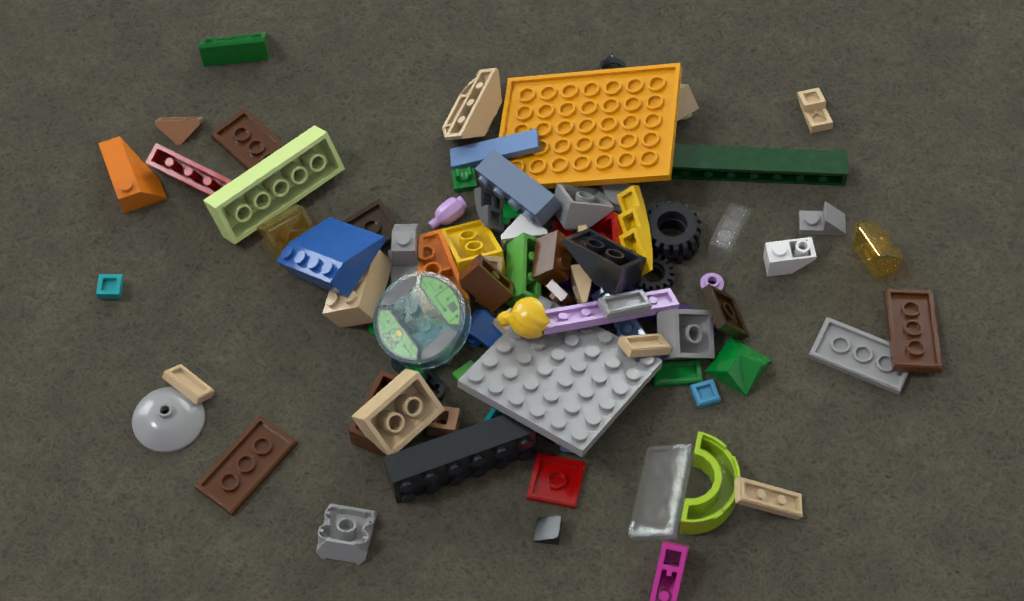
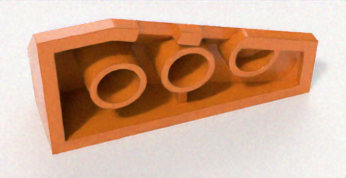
(131, 177)
(436, 257)

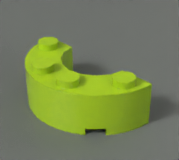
(718, 503)

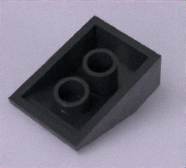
(605, 261)

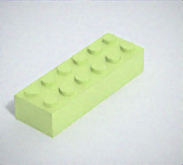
(274, 184)

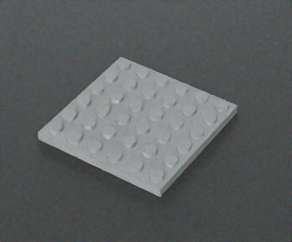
(560, 383)

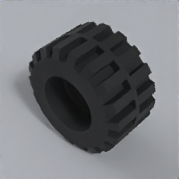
(678, 217)

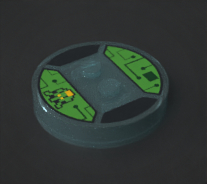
(422, 320)

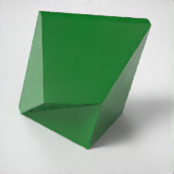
(738, 366)

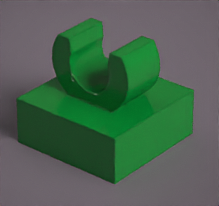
(464, 179)

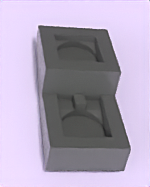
(487, 209)

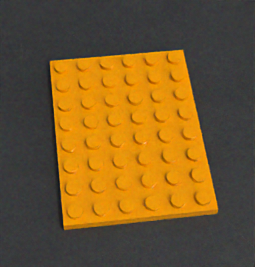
(596, 124)

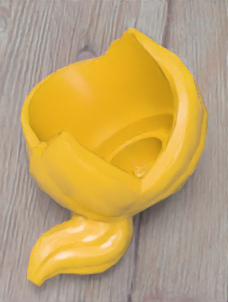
(525, 318)

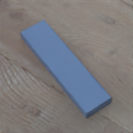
(507, 146)

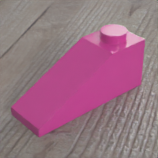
(669, 571)

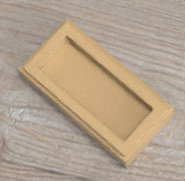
(644, 345)
(188, 384)

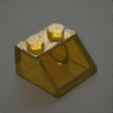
(285, 228)
(876, 249)

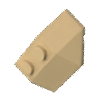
(475, 107)

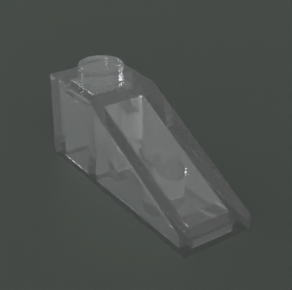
(728, 233)

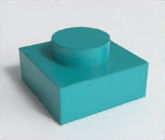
(110, 286)

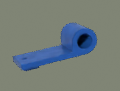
(482, 329)

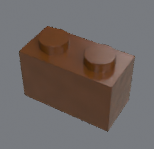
(551, 259)
(485, 283)

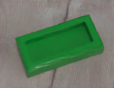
(678, 374)

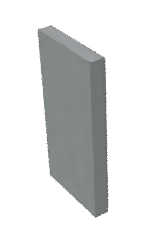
(857, 355)

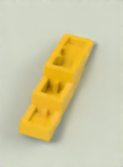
(635, 225)

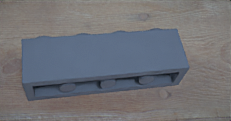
(517, 188)

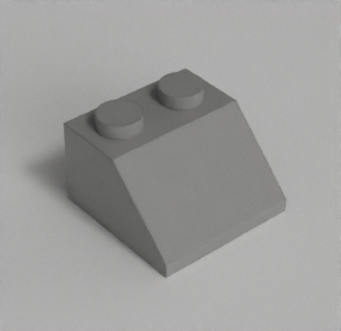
(581, 206)
(688, 333)

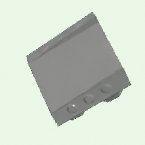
(345, 533)

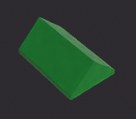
(234, 49)

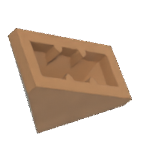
(178, 128)

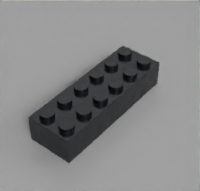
(458, 457)

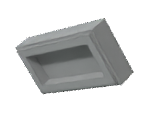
(624, 304)

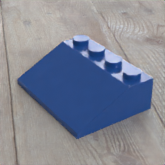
(332, 255)

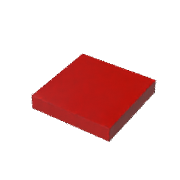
(556, 481)

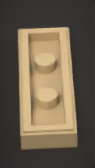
(768, 498)

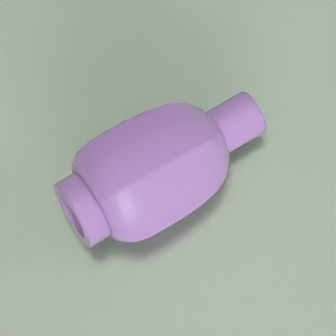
(448, 212)

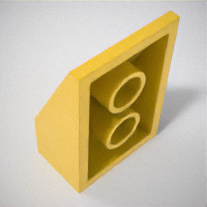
(469, 241)

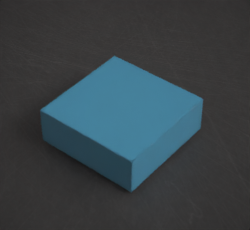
(705, 393)

